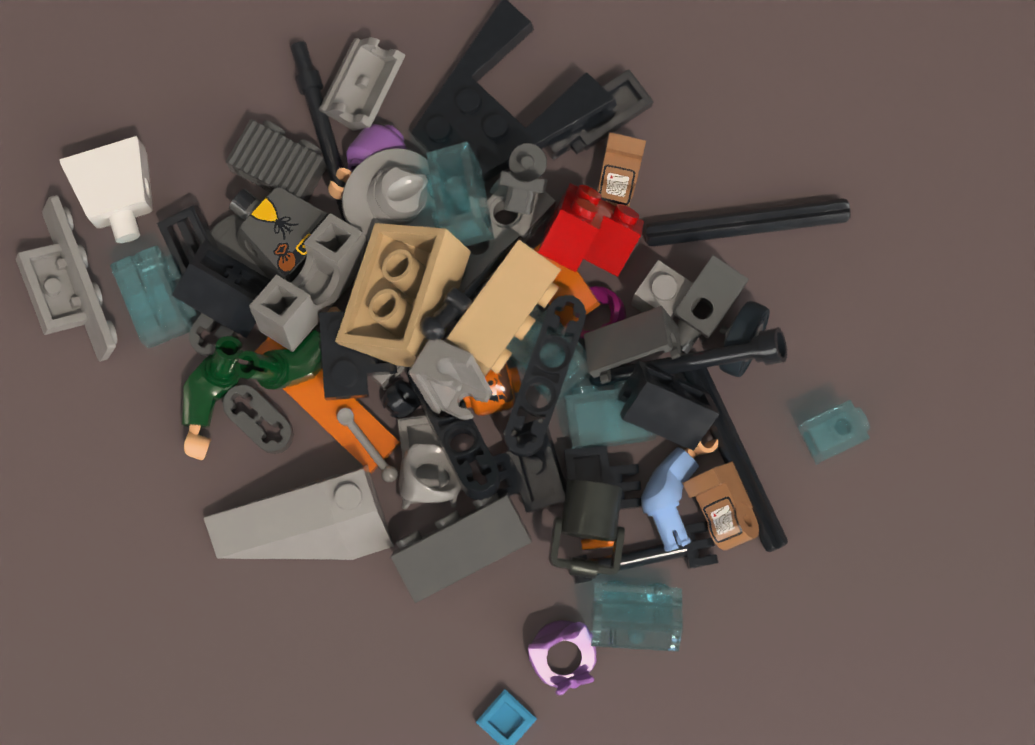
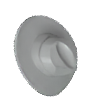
(389, 190)

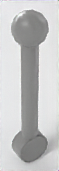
(346, 418)

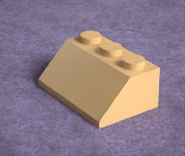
(398, 286)
(505, 307)

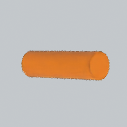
(592, 544)

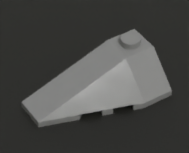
(317, 520)

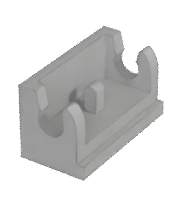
(361, 83)
(447, 376)

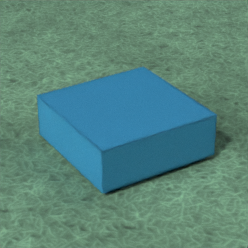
(506, 719)

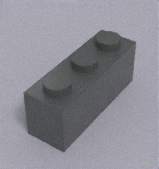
(459, 545)

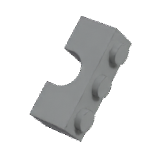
(292, 309)

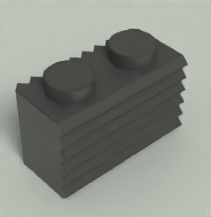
(274, 161)

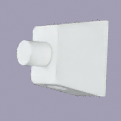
(112, 185)

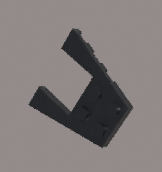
(471, 115)

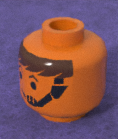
(503, 386)

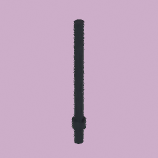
(310, 85)

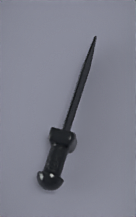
(458, 302)

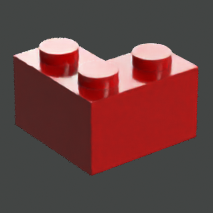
(590, 231)

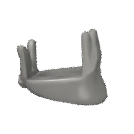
(413, 489)

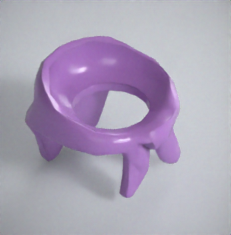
(553, 634)

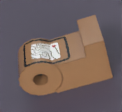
(620, 168)
(724, 506)

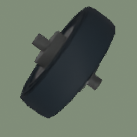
(748, 323)

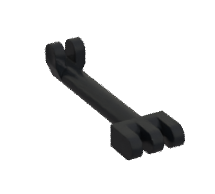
(657, 553)

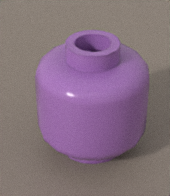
(372, 141)

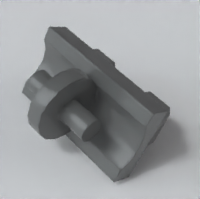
(524, 179)

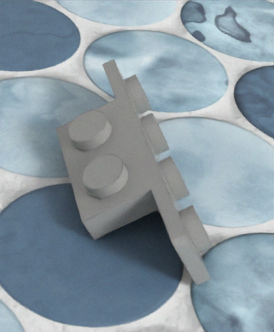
(61, 285)

